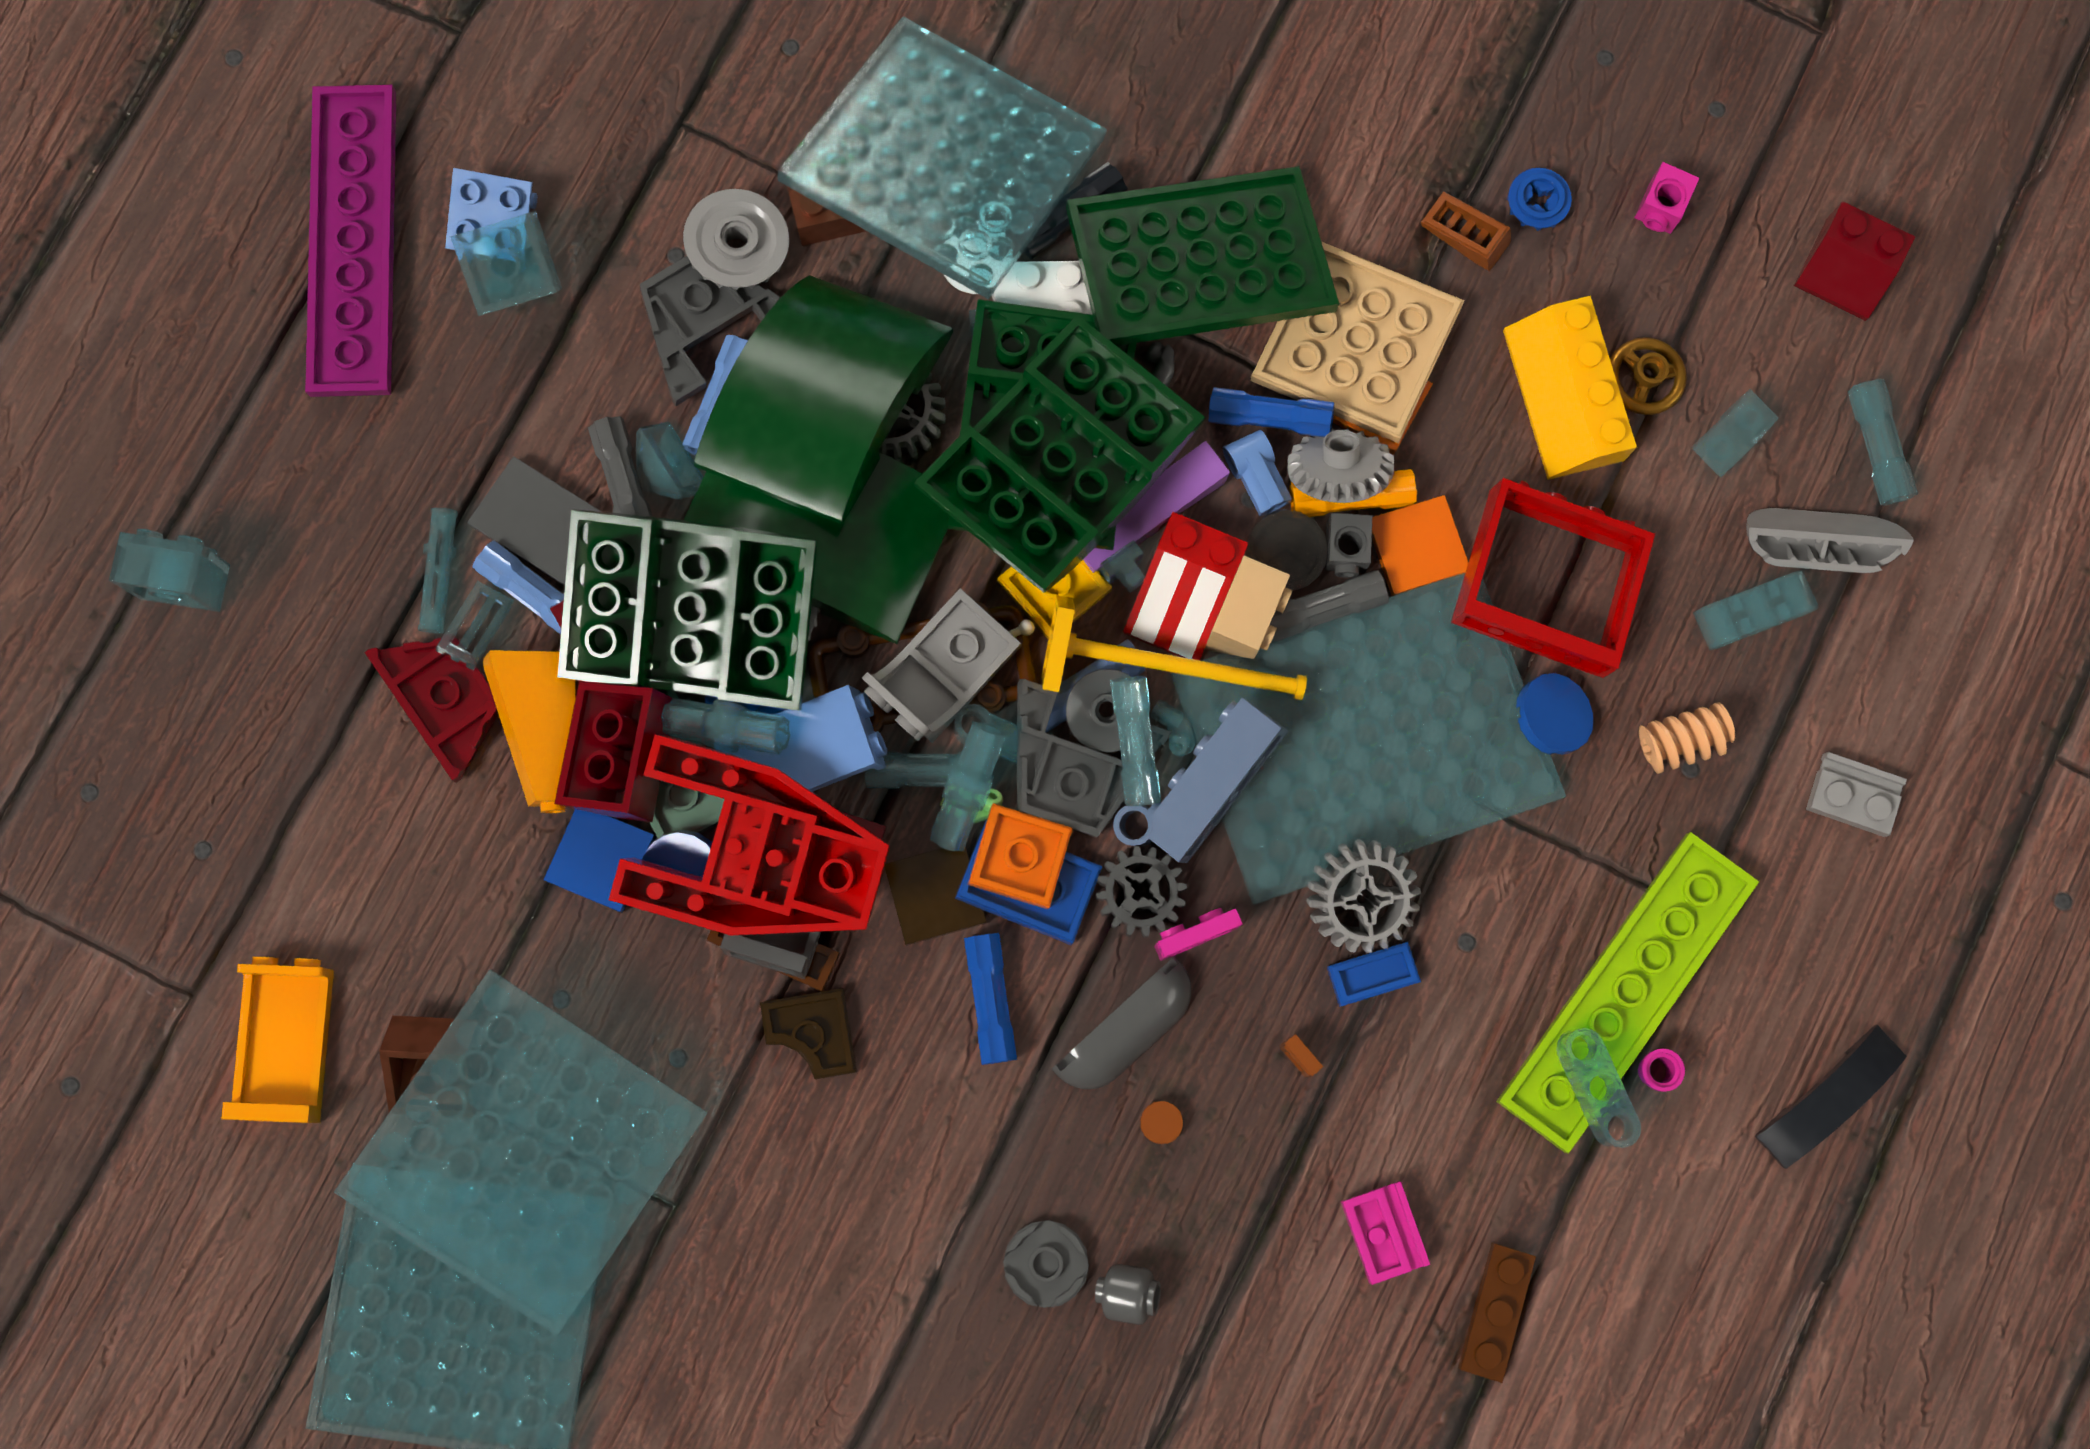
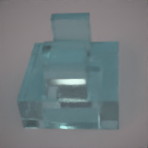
(1124, 567)

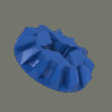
(1543, 183)

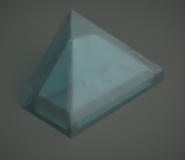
(664, 463)

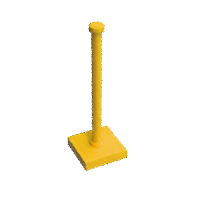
(1064, 644)

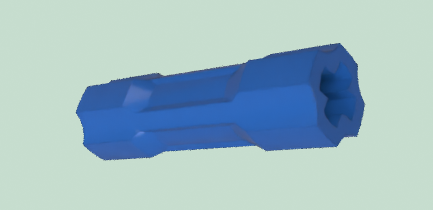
(1301, 416)
(990, 999)

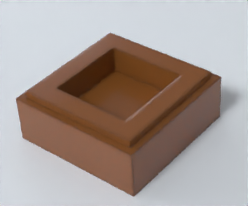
(1300, 1056)

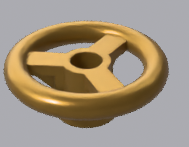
(1661, 370)

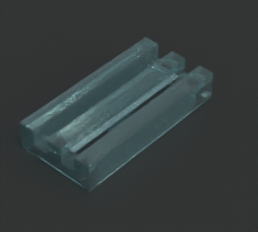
(459, 652)

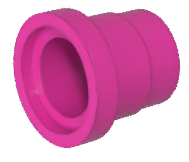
(1674, 1070)

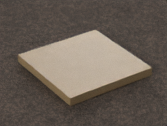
(1366, 354)

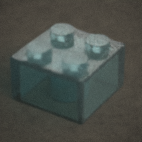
(506, 263)
(170, 570)

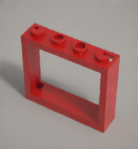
(1537, 637)

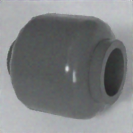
(1128, 1294)

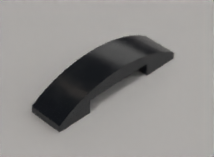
(1833, 1098)

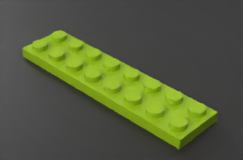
(1632, 984)

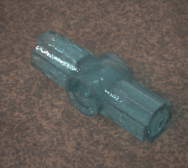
(726, 726)
(967, 786)

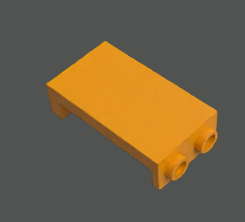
(281, 1041)

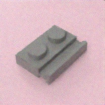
(1856, 794)

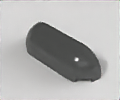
(1128, 1030)

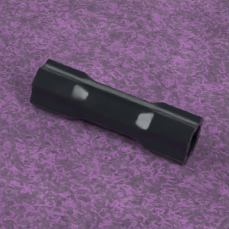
(1100, 182)

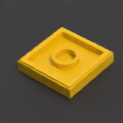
(1080, 584)

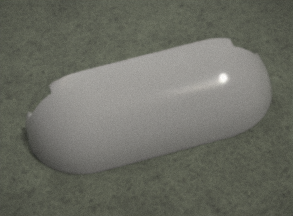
(1825, 540)

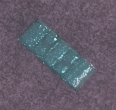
(1755, 610)
(1616, 1100)

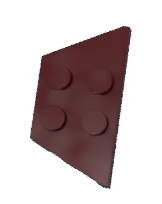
(442, 699)

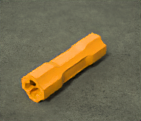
(1399, 493)

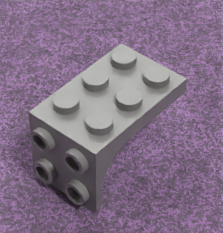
(942, 667)

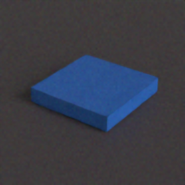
(591, 853)

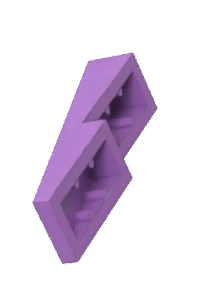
(1175, 491)

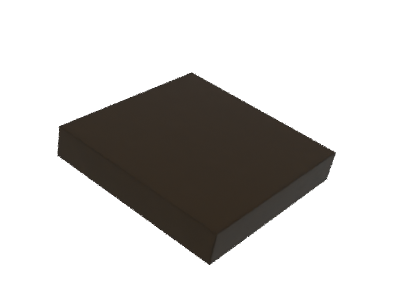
(926, 893)

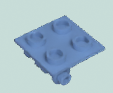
(484, 200)

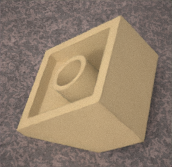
(1248, 610)

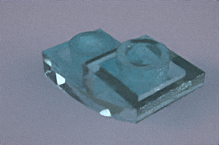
(1735, 433)

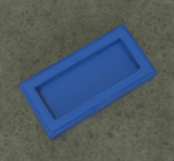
(1373, 974)

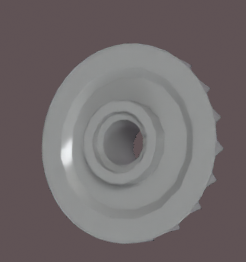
(740, 216)
(1341, 466)

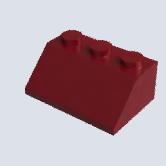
(610, 749)

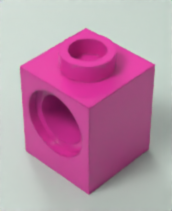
(1673, 185)

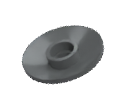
(1083, 713)

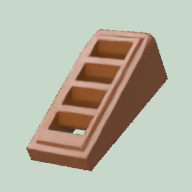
(1475, 219)

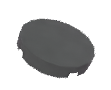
(1045, 1264)

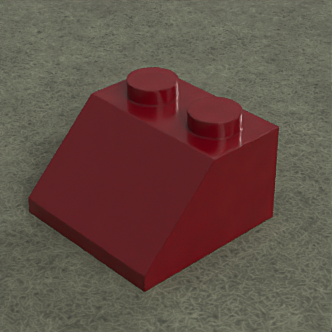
(1854, 260)

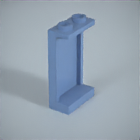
(827, 740)

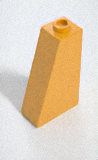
(535, 718)

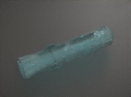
(443, 524)

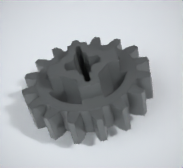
(1156, 905)

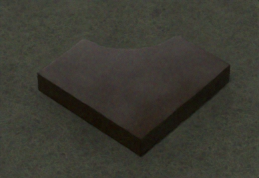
(815, 1028)

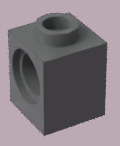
(1354, 528)

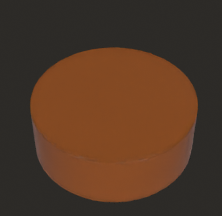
(1161, 1122)

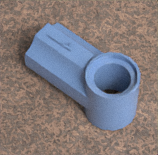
(1253, 463)

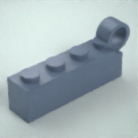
(1210, 783)

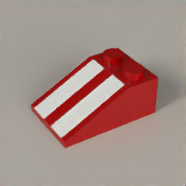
(1185, 587)

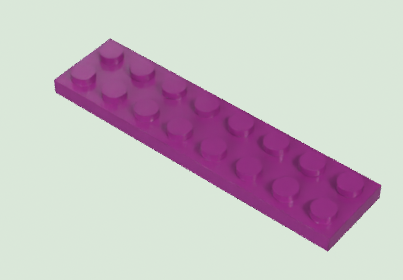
(351, 241)

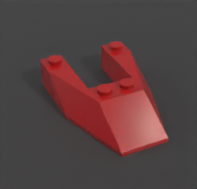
(775, 858)

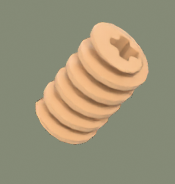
(1686, 735)

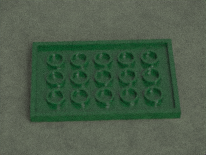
(1201, 256)

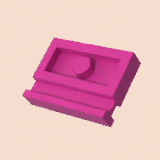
(1211, 926)
(1385, 1232)

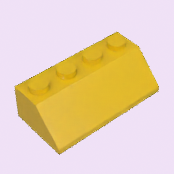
(1569, 388)

